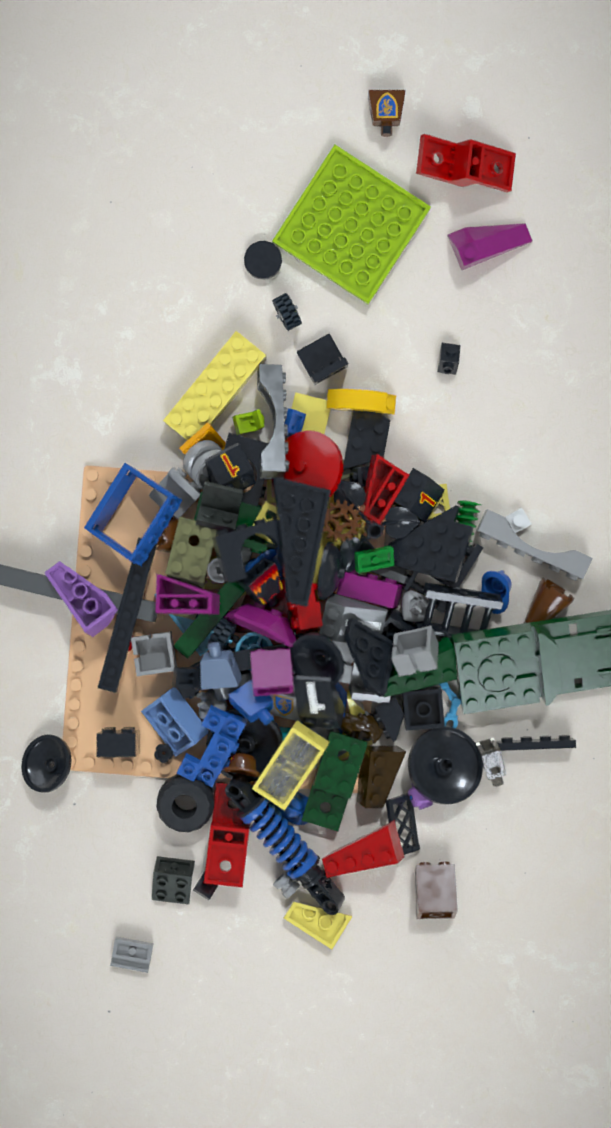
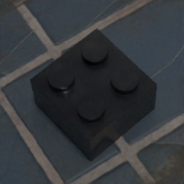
(423, 709)
(118, 742)

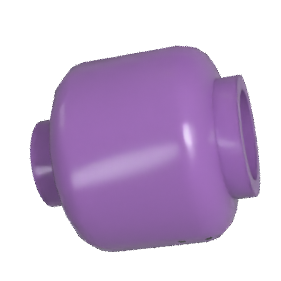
(417, 799)

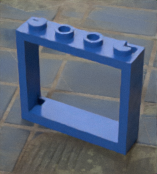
(112, 500)

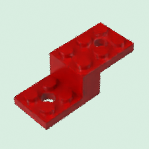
(466, 163)
(226, 842)

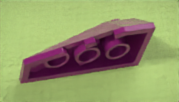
(483, 243)

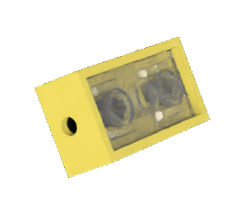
(290, 765)

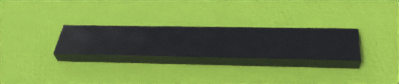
(125, 623)

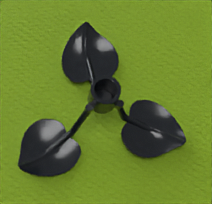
(398, 522)

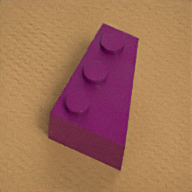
(371, 589)
(183, 598)

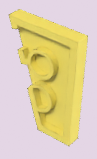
(317, 922)

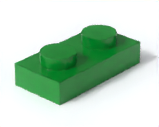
(374, 559)

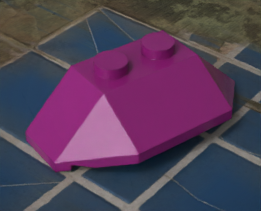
(264, 622)

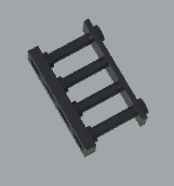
(472, 554)
(453, 596)

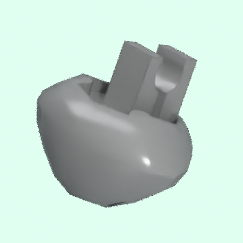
(414, 606)
(207, 700)

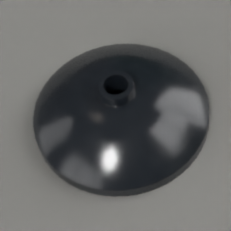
(330, 571)
(309, 661)
(39, 760)

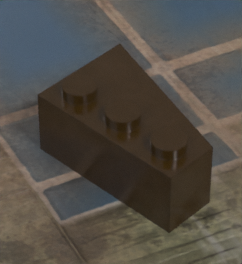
(378, 774)

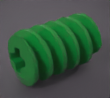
(467, 513)

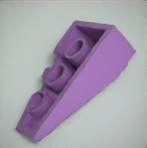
(85, 601)

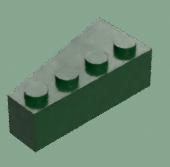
(445, 672)

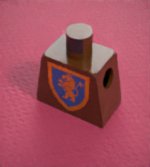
(386, 109)

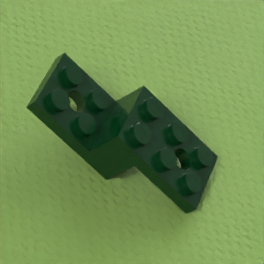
(334, 781)

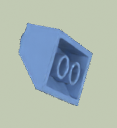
(175, 721)

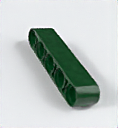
(206, 623)

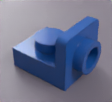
(294, 421)

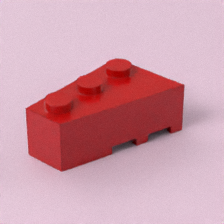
(381, 488)
(306, 618)

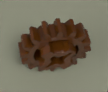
(348, 523)

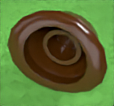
(242, 764)

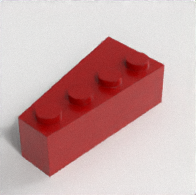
(369, 851)

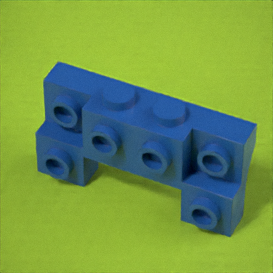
(226, 731)

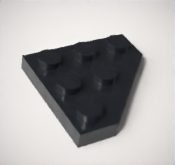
(371, 655)

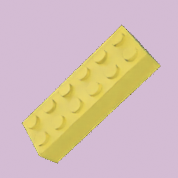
(215, 386)

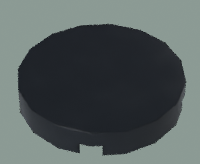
(263, 260)

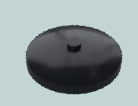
(256, 740)
(445, 765)

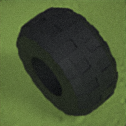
(181, 819)

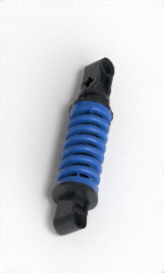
(284, 841)

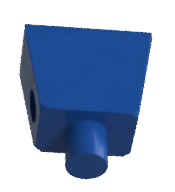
(252, 706)

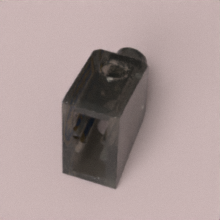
(492, 761)

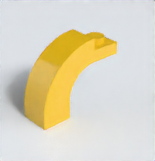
(361, 400)

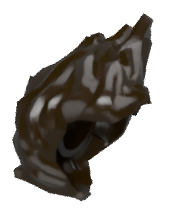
(361, 726)

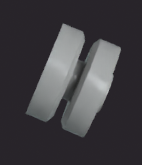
(195, 458)

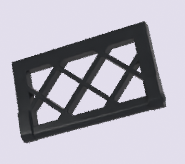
(399, 801)

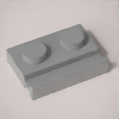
(131, 954)

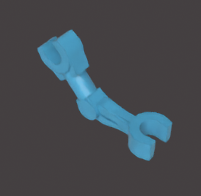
(455, 702)

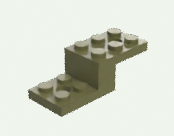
(187, 561)

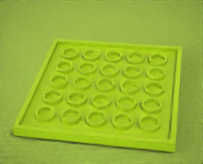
(351, 224)

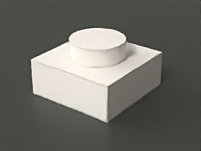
(518, 520)

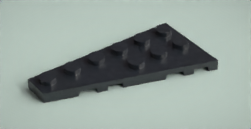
(300, 523)

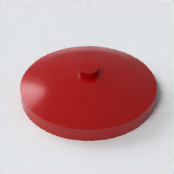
(314, 460)

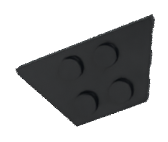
(366, 438)

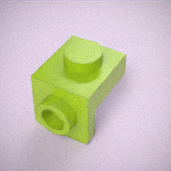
(248, 422)

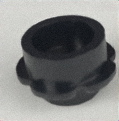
(158, 753)

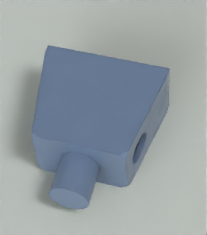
(219, 668)

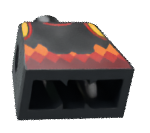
(263, 583)

